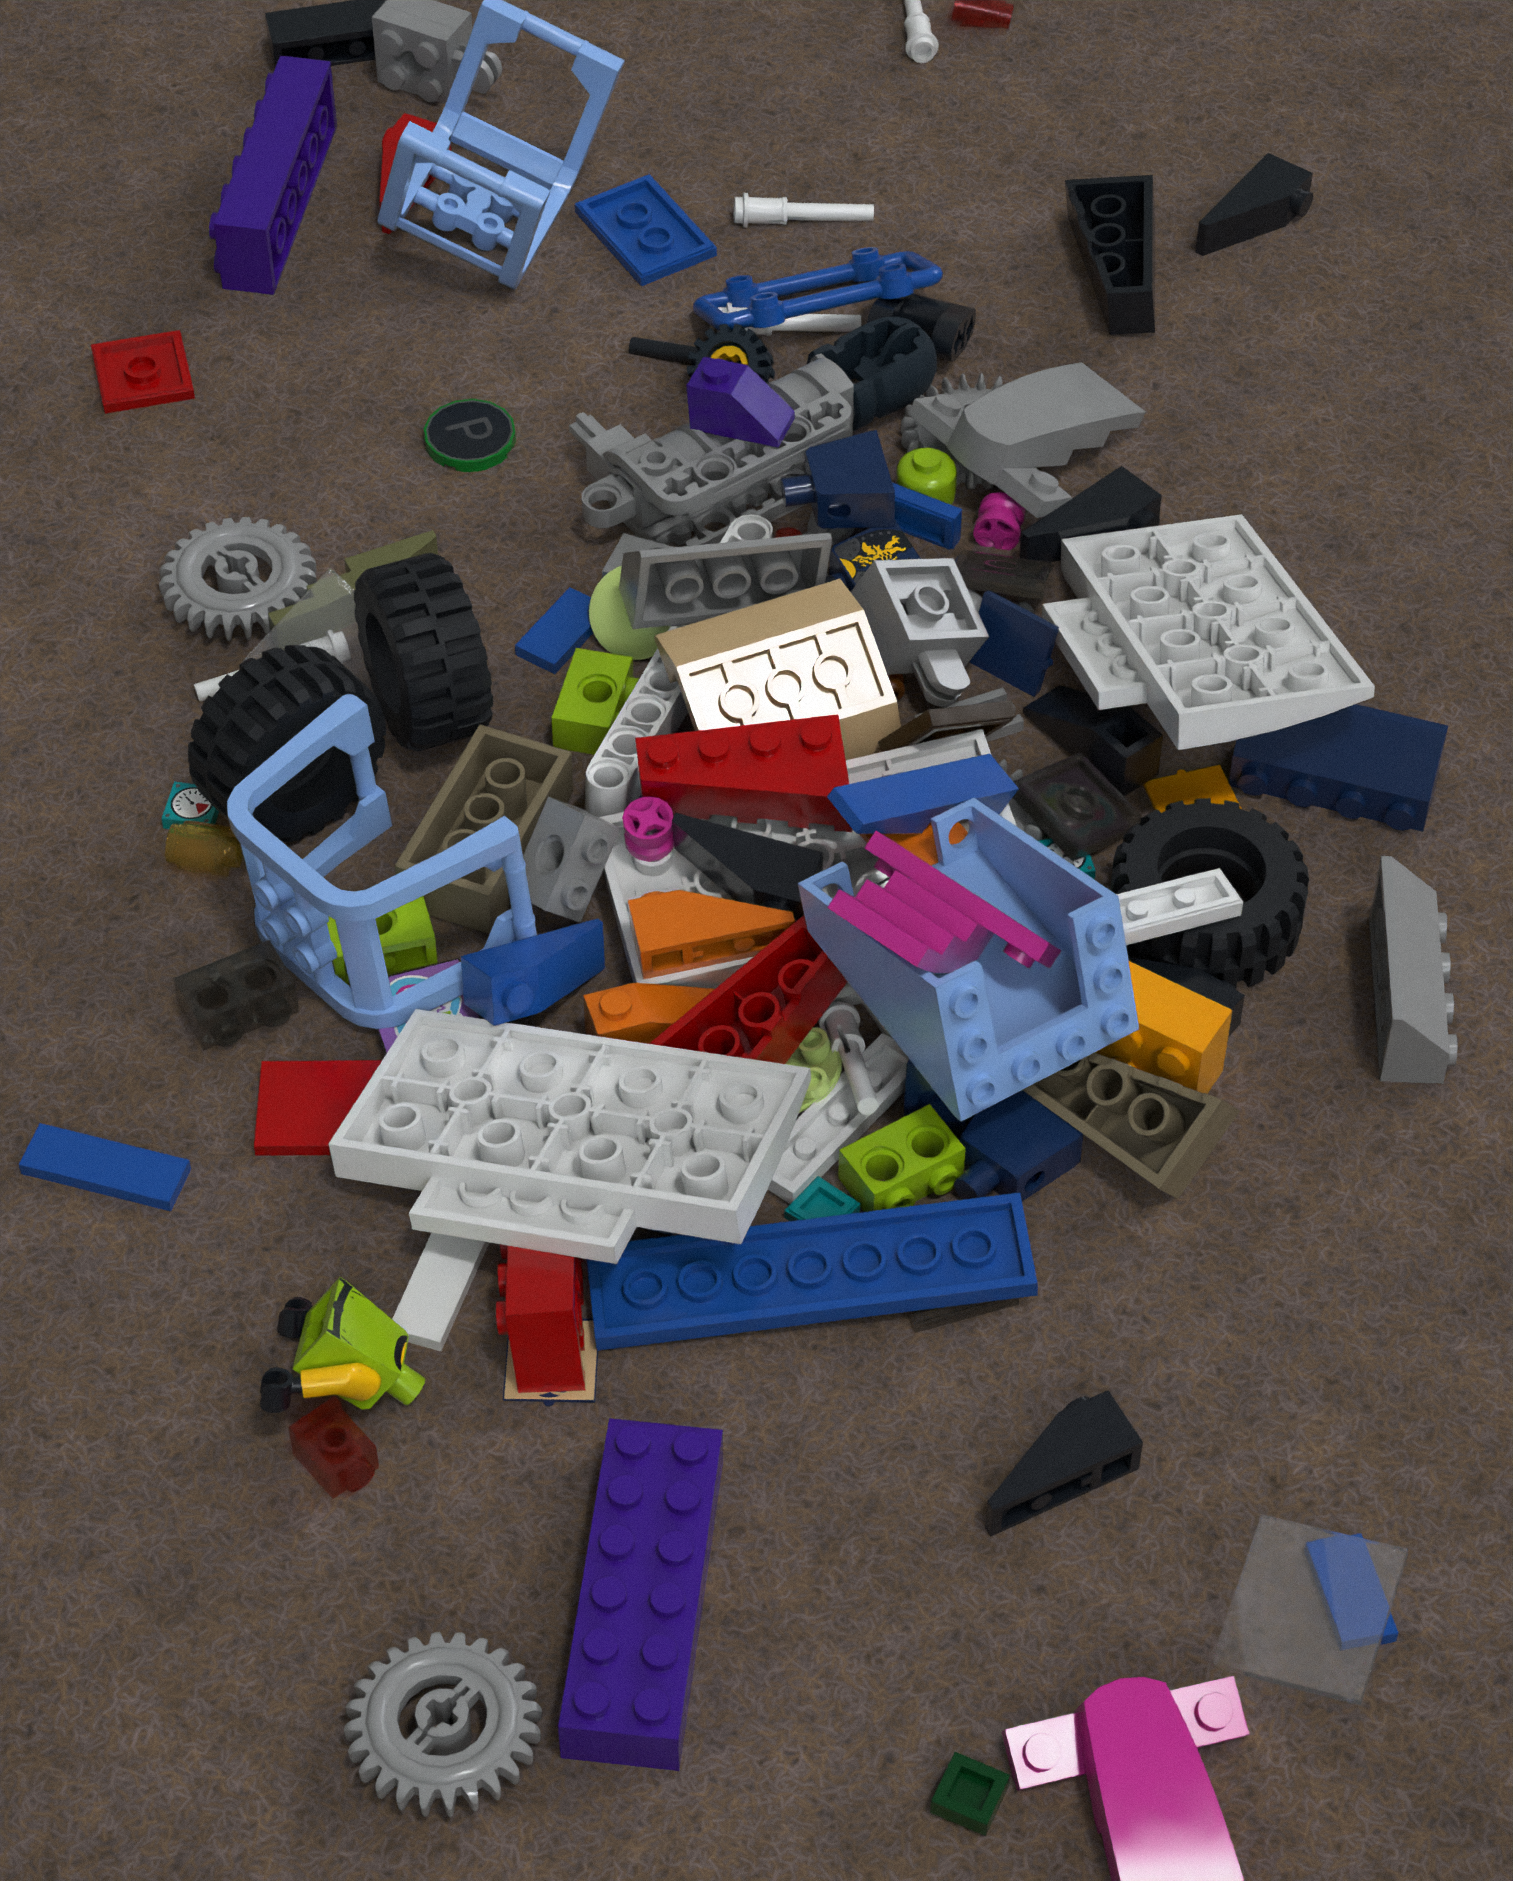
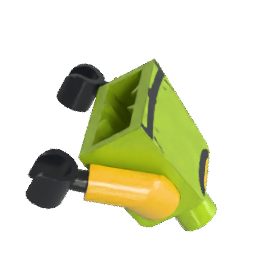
(342, 1351)

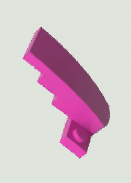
(932, 916)
(1143, 1773)

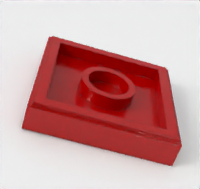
(142, 371)

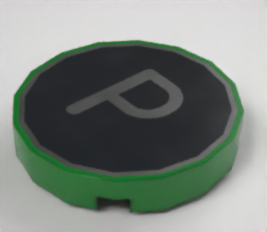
(469, 435)

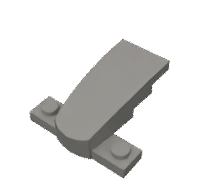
(1028, 427)

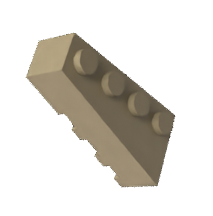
(1138, 1117)

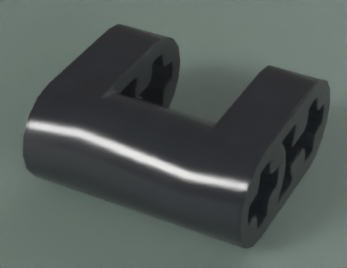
(944, 322)

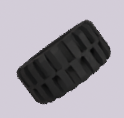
(423, 651)
(258, 715)
(1255, 862)

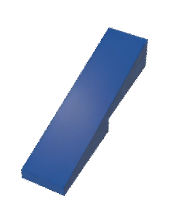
(911, 798)

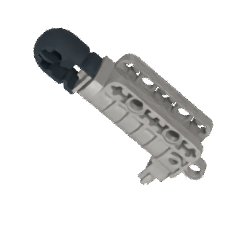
(700, 478)

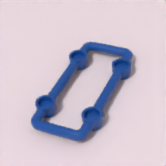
(766, 310)

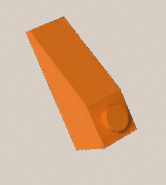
(697, 930)
(638, 1010)

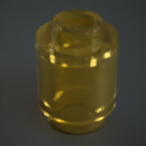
(203, 848)

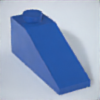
(531, 972)

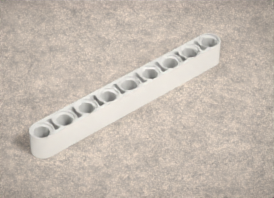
(650, 710)

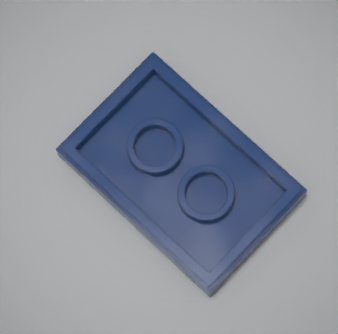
(645, 230)

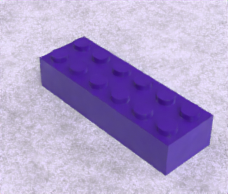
(274, 175)
(642, 1595)

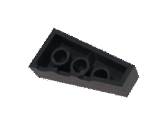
(1117, 234)

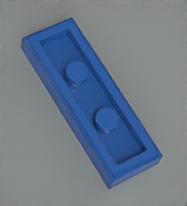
(105, 1167)

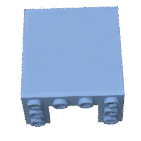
(993, 1020)

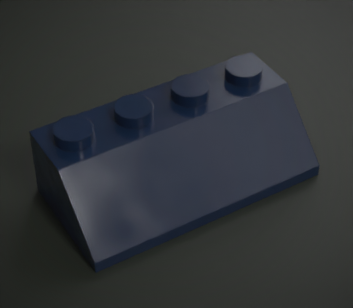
(1349, 763)

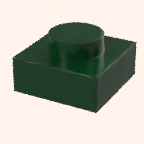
(970, 1793)

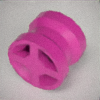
(999, 522)
(642, 817)

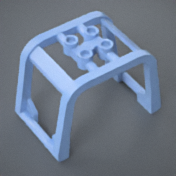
(478, 197)
(297, 899)

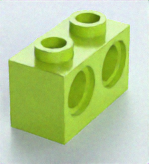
(899, 1157)

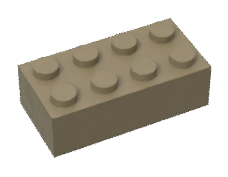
(491, 780)

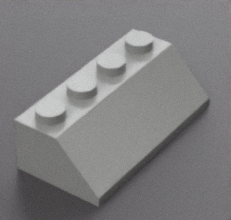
(718, 578)
(1410, 978)

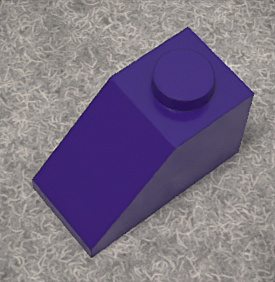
(736, 404)

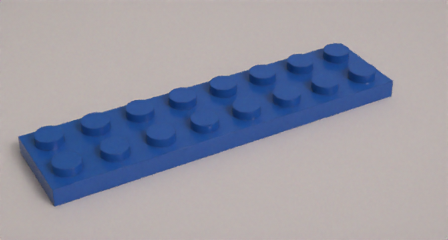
(814, 1272)

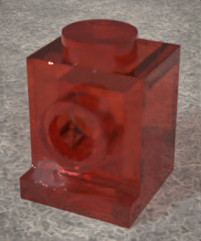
(319, 1448)

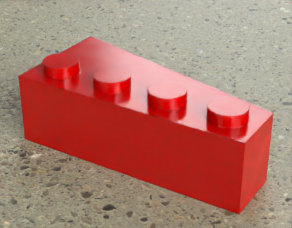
(749, 771)
(764, 1004)
(542, 1318)

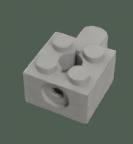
(423, 46)
(923, 622)

